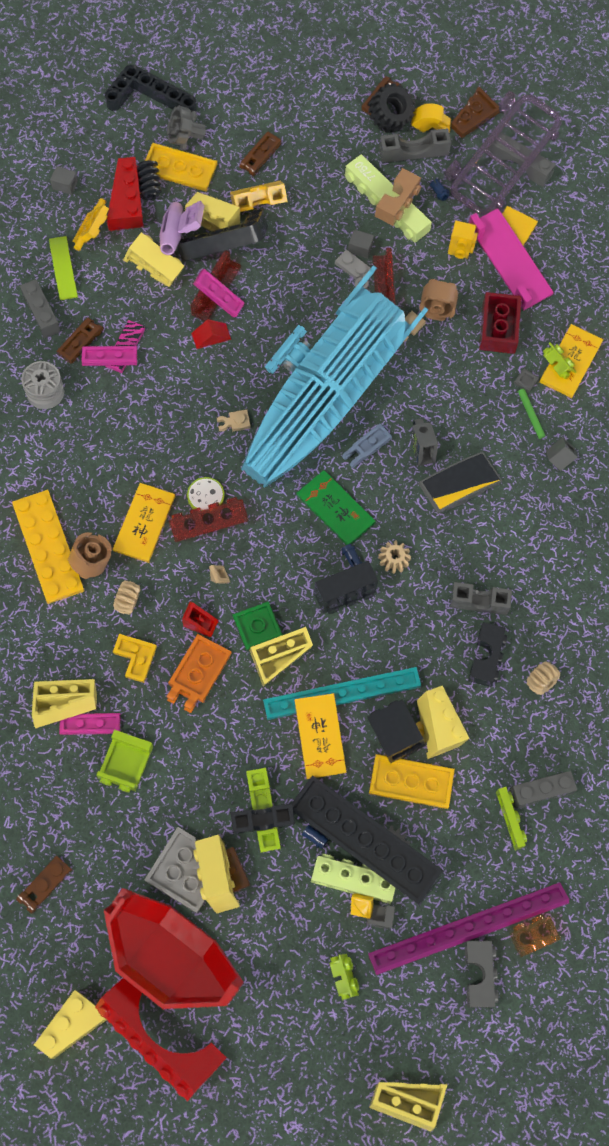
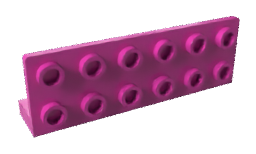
(510, 258)

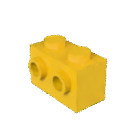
(462, 240)

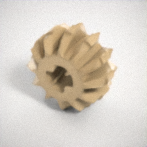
(391, 550)
(126, 597)
(543, 678)

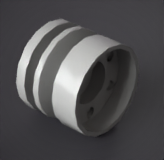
(42, 385)

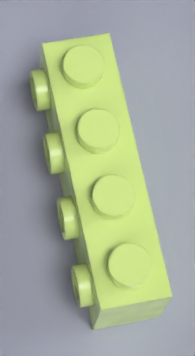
(351, 878)

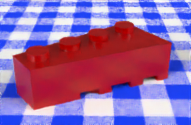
(125, 200)

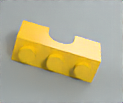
(268, 193)

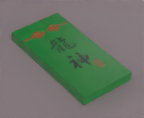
(336, 508)

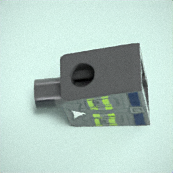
(422, 437)

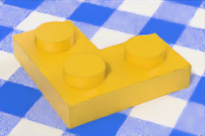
(139, 652)

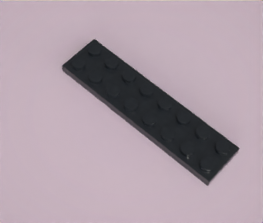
(366, 840)

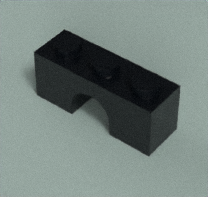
(491, 638)
(262, 819)

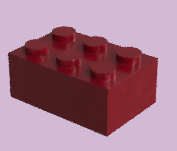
(500, 323)

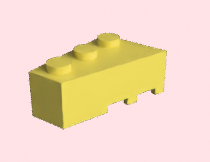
(216, 213)
(149, 256)
(279, 653)
(62, 700)
(440, 722)
(215, 874)
(69, 1025)
(410, 1102)

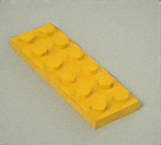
(47, 546)

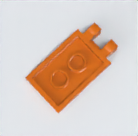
(198, 671)

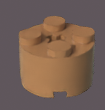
(439, 299)
(90, 555)

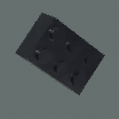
(346, 587)

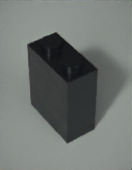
(396, 730)

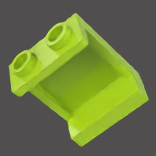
(125, 761)

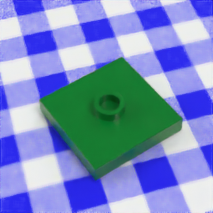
(257, 625)

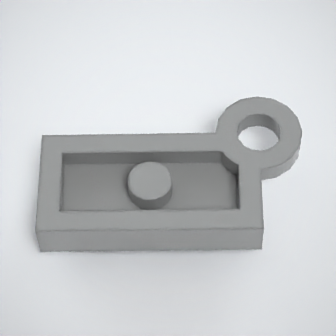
(353, 266)

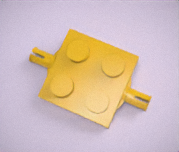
(91, 224)

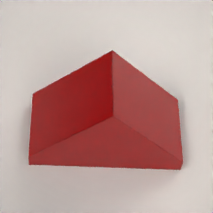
(210, 333)
(199, 620)

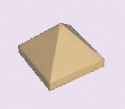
(218, 574)

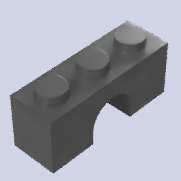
(40, 308)
(493, 601)
(542, 789)
(482, 955)

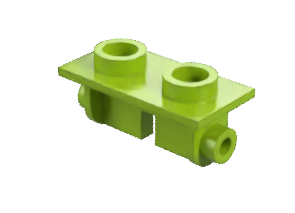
(564, 365)
(343, 967)

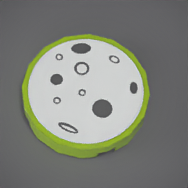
(205, 492)

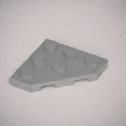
(177, 871)

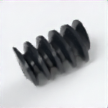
(148, 180)

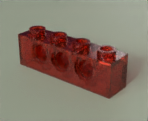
(238, 516)

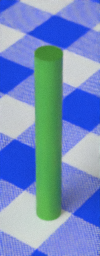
(531, 413)

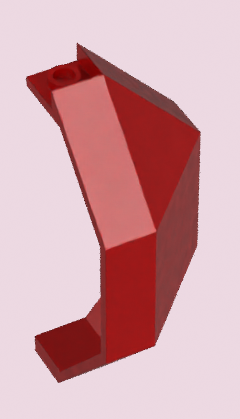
(168, 954)

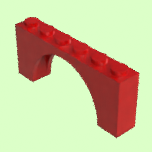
(183, 1071)

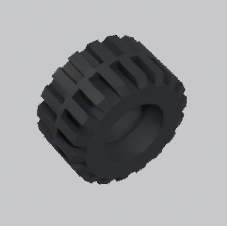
(399, 99)

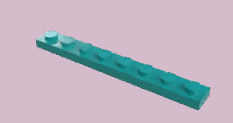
(347, 691)

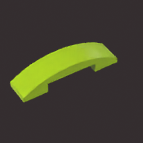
(63, 268)
(261, 799)

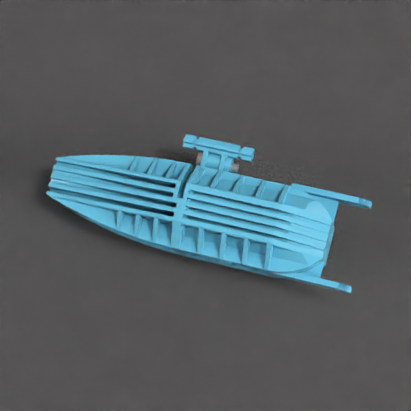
(325, 380)

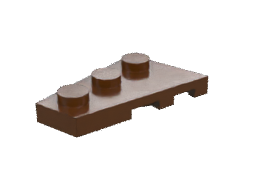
(475, 113)

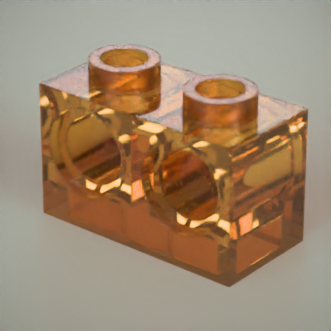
(536, 940)

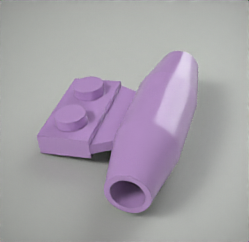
(177, 222)

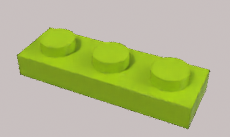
(511, 818)

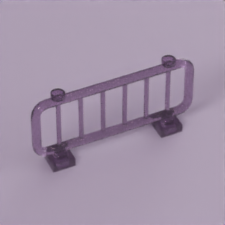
(507, 103)

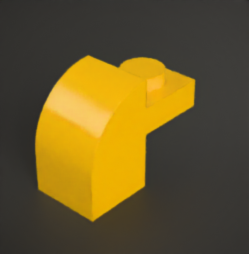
(430, 116)

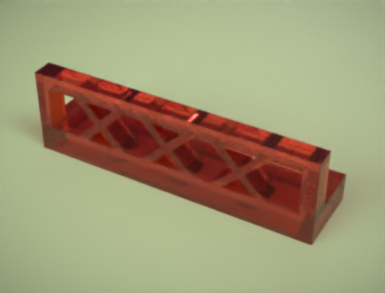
(225, 272)
(384, 275)

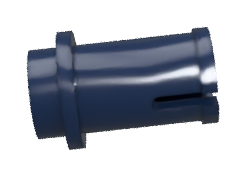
(441, 192)
(351, 555)
(315, 837)

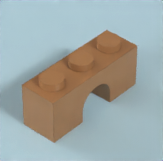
(392, 208)

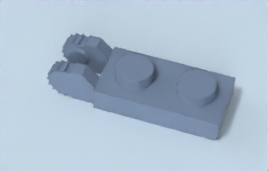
(368, 445)

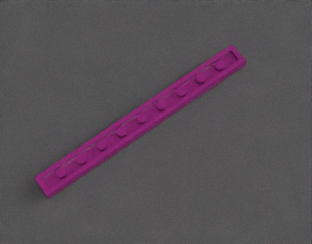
(468, 928)

